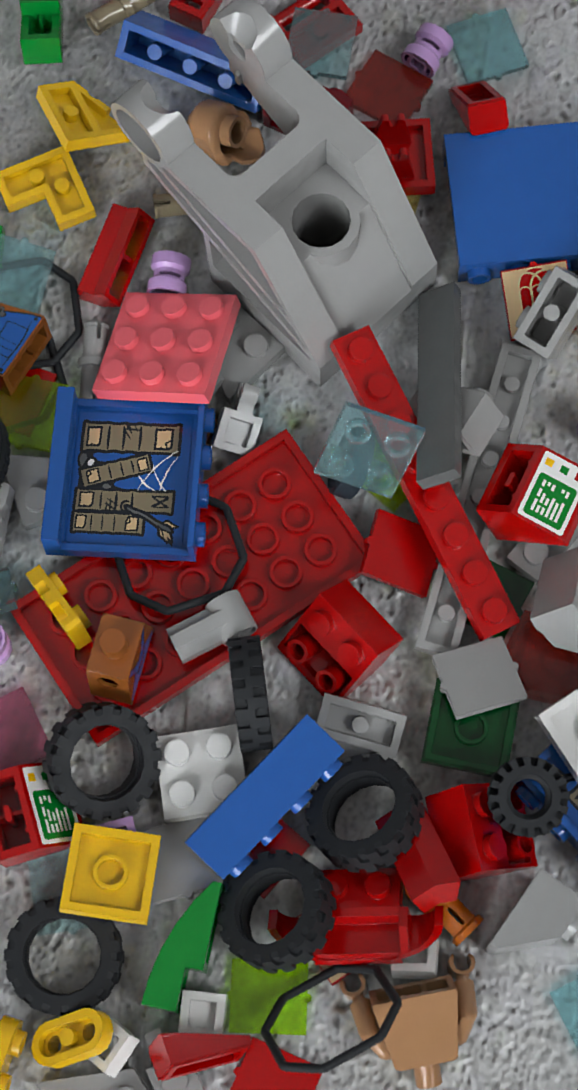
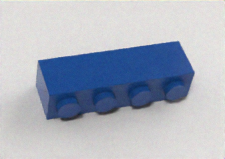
(181, 57)
(264, 797)

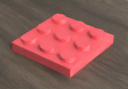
(167, 347)

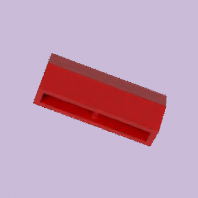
(115, 256)
(426, 867)

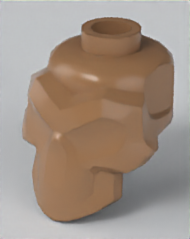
(225, 133)

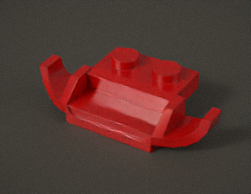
(368, 921)

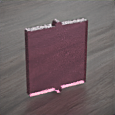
(20, 731)

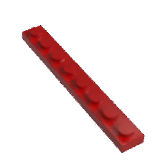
(434, 507)

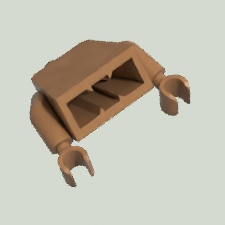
(429, 1025)

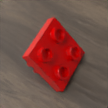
(409, 151)

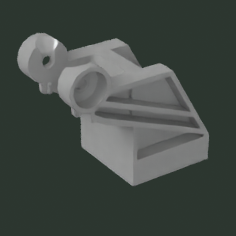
(312, 229)

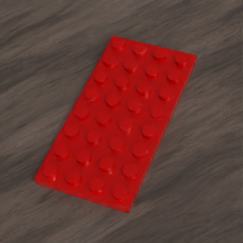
(295, 550)

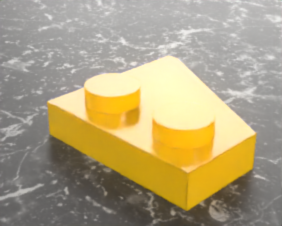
(78, 117)
(51, 591)

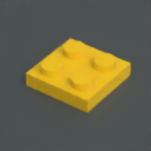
(110, 874)

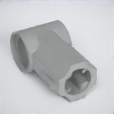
(222, 619)

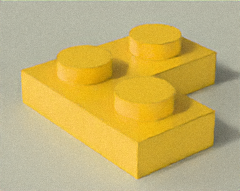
(50, 178)

